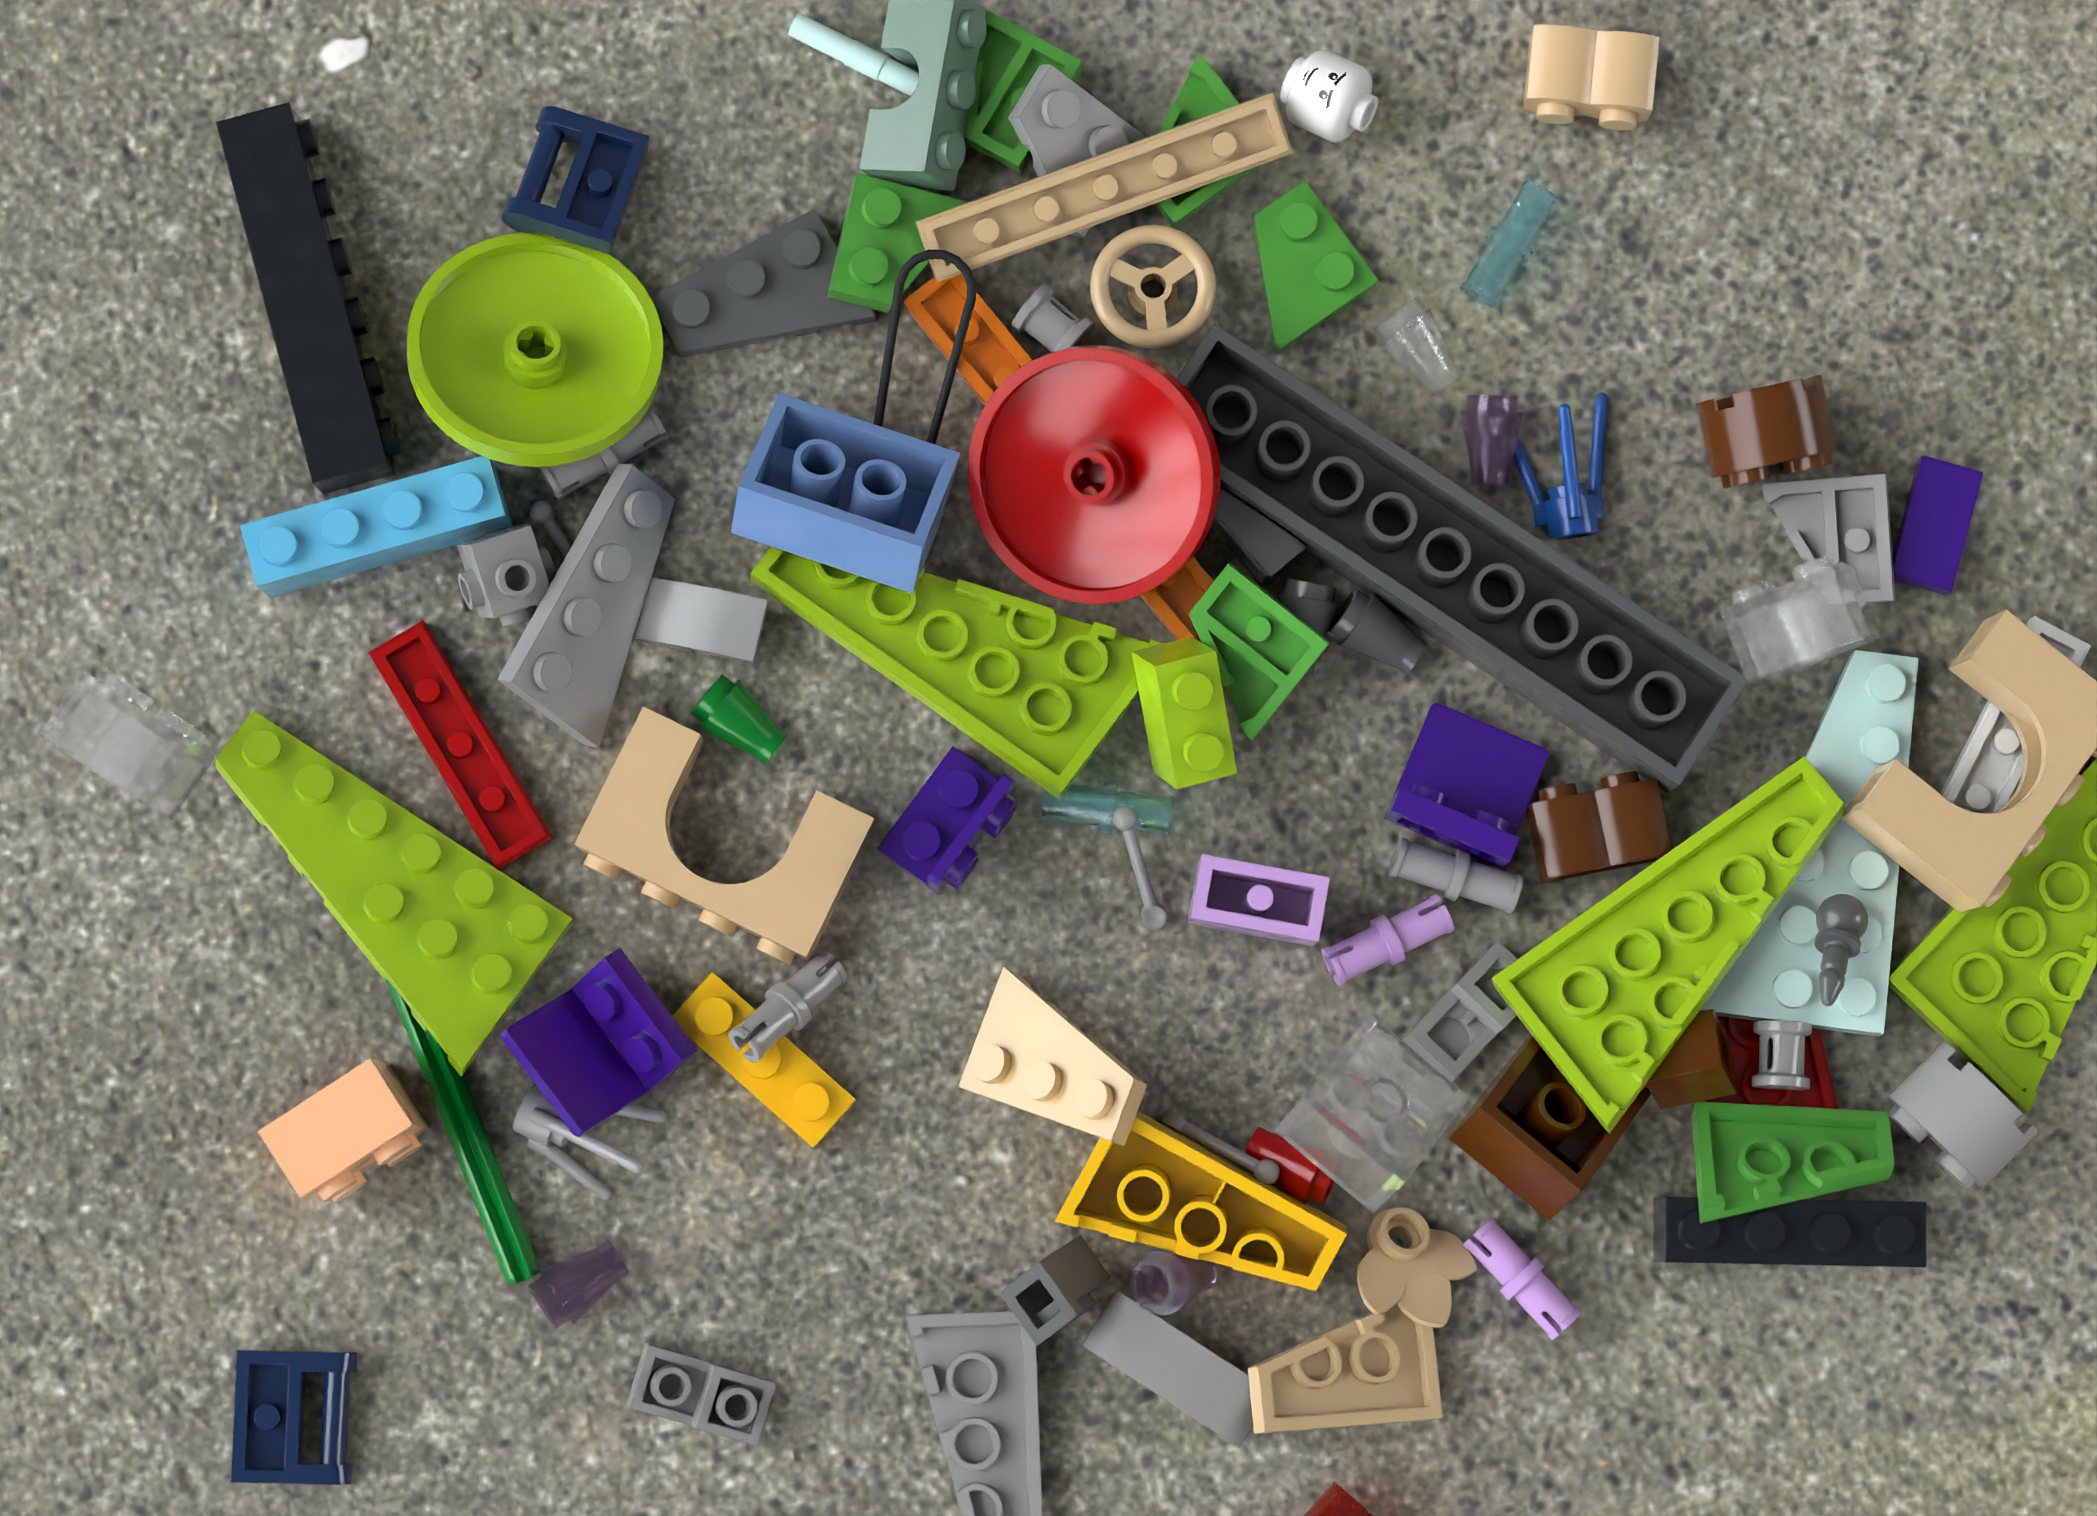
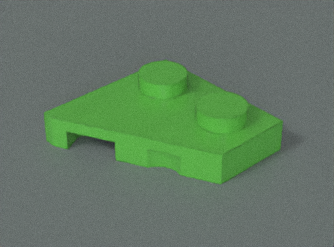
(1257, 645)

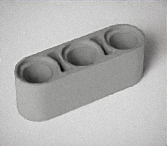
(1173, 1367)

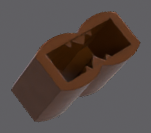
(1598, 828)

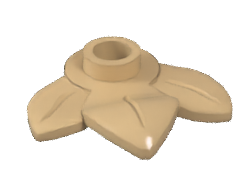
(1412, 1275)

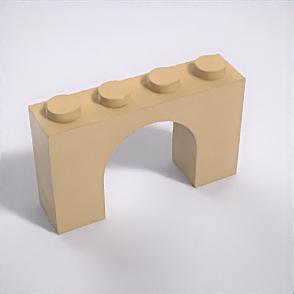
(633, 835)
(1968, 852)

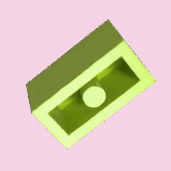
(1184, 712)

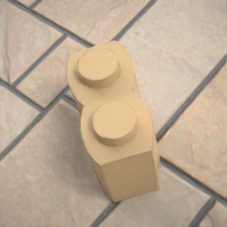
(1590, 75)

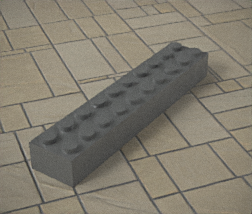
(1459, 566)

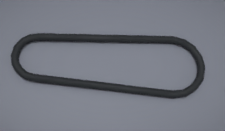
(957, 346)

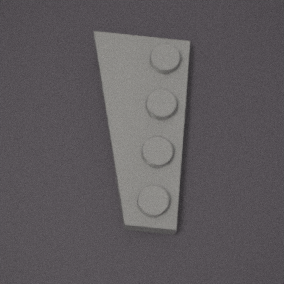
(587, 619)

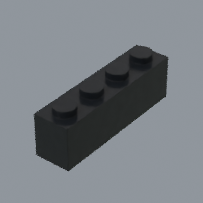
(1794, 1234)

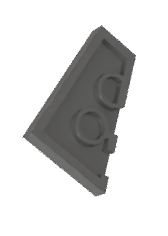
(759, 293)

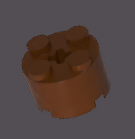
(1765, 428)

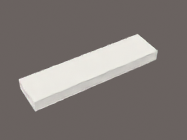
(1993, 754)

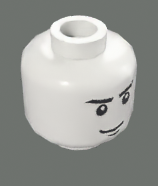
(1328, 96)

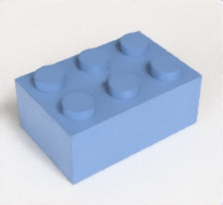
(844, 492)

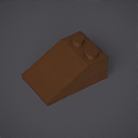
(1538, 1131)

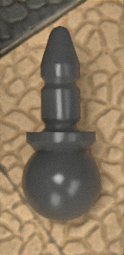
(1840, 924)

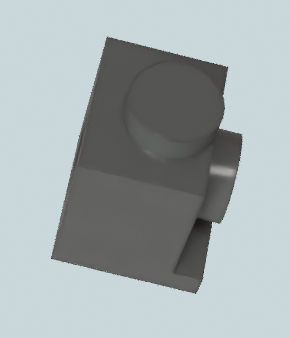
(1056, 1290)

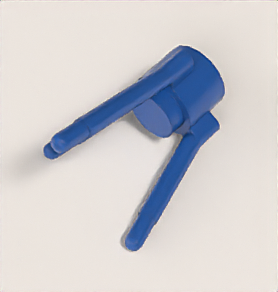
(1570, 509)

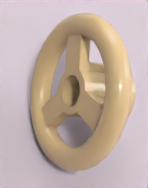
(1152, 309)

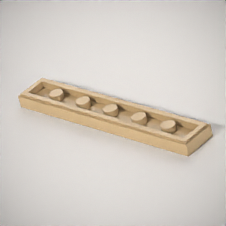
(1107, 185)

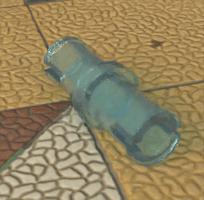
(1509, 243)
(1096, 807)

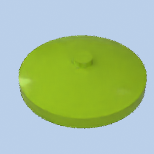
(534, 350)

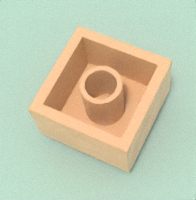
(345, 1131)

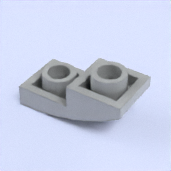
(700, 1394)

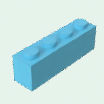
(376, 526)

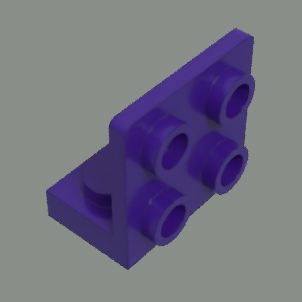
(1467, 785)
(947, 820)
(599, 1044)

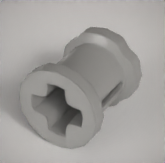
(1051, 321)
(1781, 1055)

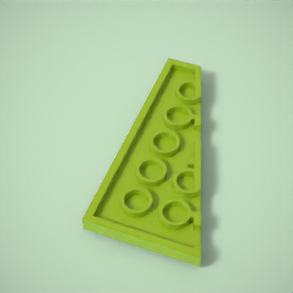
(986, 661)
(415, 902)
(1645, 959)
(2011, 972)

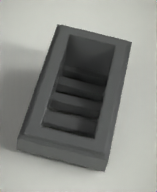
(1255, 539)

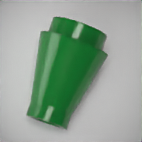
(738, 719)

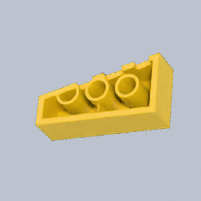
(1200, 1207)

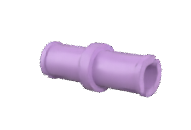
(1387, 940)
(1522, 1278)

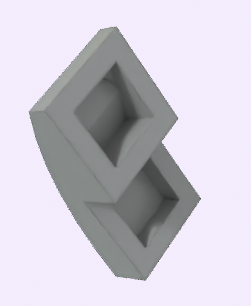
(701, 620)
(1464, 1017)

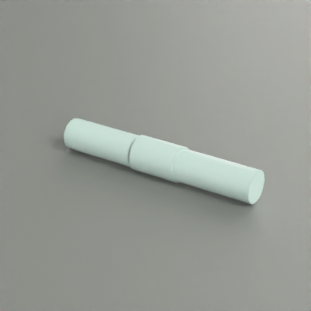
(854, 54)

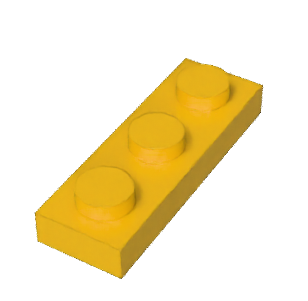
(784, 1076)

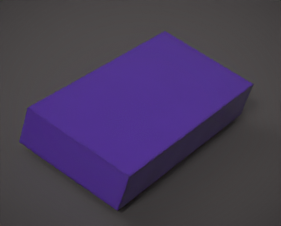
(1935, 524)

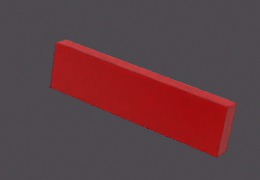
(461, 745)

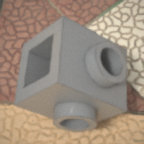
(485, 568)

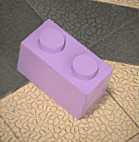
(1258, 900)

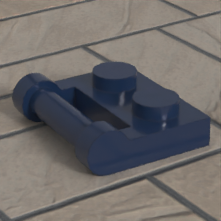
(596, 184)
(272, 1413)

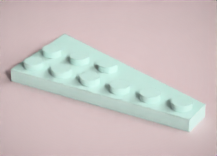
(1780, 967)

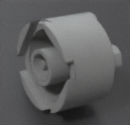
(1961, 1116)

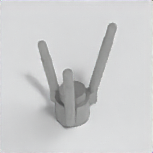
(544, 1128)

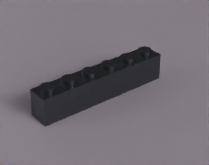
(307, 298)

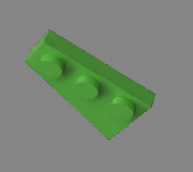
(1784, 1154)

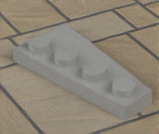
(984, 1406)

